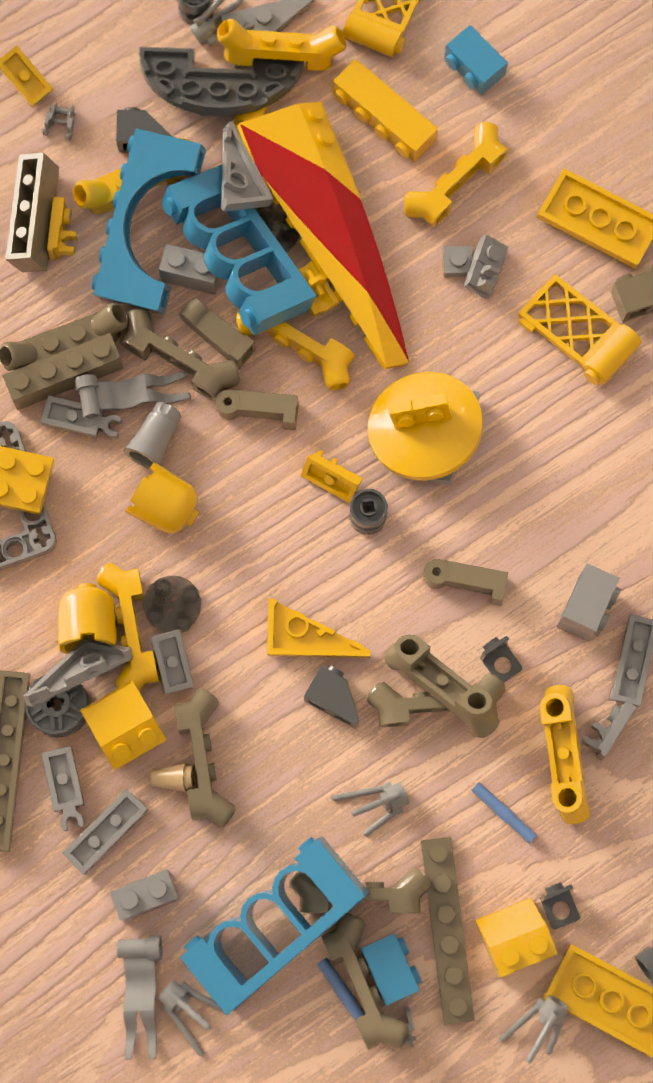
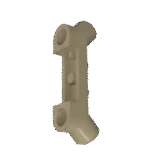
(18, 354)
(207, 379)
(468, 702)
(395, 709)
(203, 801)
(402, 897)
(374, 1026)

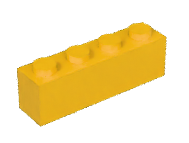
(384, 110)

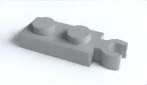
(68, 416)
(64, 784)

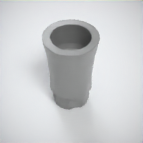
(154, 435)

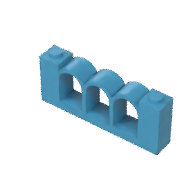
(260, 308)
(215, 969)

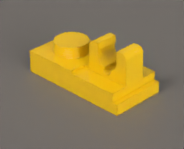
(24, 76)
(58, 235)
(331, 476)

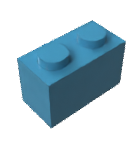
(475, 60)
(390, 968)

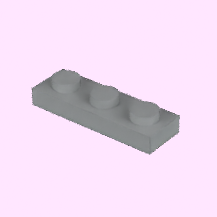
(633, 661)
(105, 831)

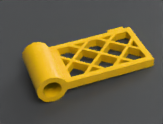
(378, 32)
(605, 355)

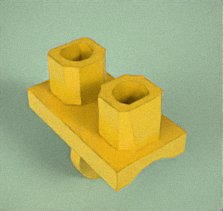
(325, 297)

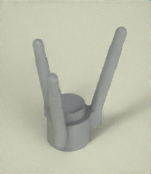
(204, 25)
(392, 798)
(176, 999)
(552, 1014)

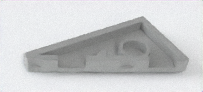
(270, 16)
(241, 179)
(79, 665)

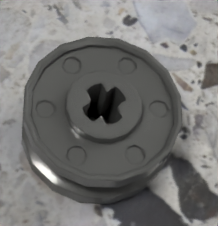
(61, 722)

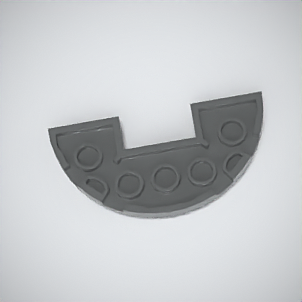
(213, 90)

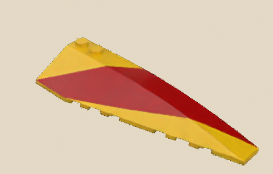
(317, 192)

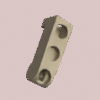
(218, 332)
(258, 405)
(467, 577)

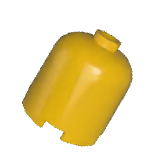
(164, 501)
(86, 614)

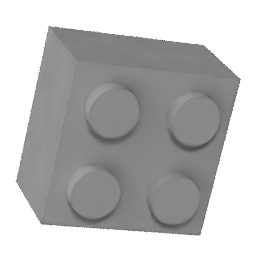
(588, 602)

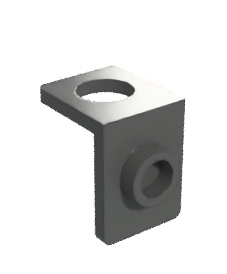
(495, 649)
(555, 894)

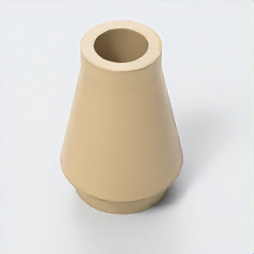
(176, 777)

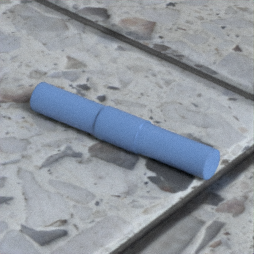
(504, 812)
(340, 988)

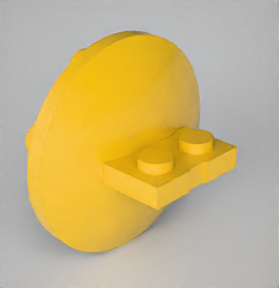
(425, 426)

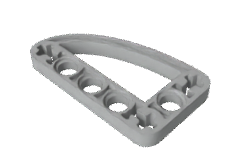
(28, 537)

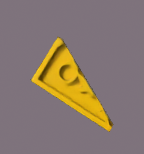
(298, 636)

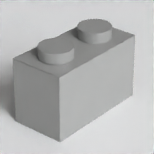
(187, 269)
(144, 895)

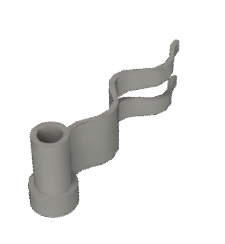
(124, 394)
(140, 988)

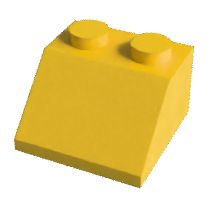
(123, 725)
(516, 937)

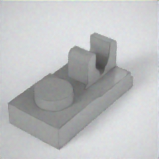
(485, 266)
(172, 661)
(618, 717)

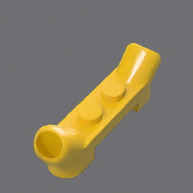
(245, 45)
(99, 193)
(435, 204)
(332, 358)
(129, 588)
(564, 754)

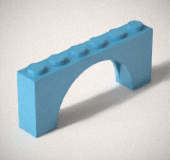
(150, 161)

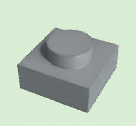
(457, 260)

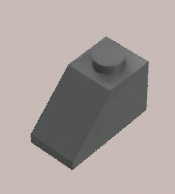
(134, 118)
(332, 695)

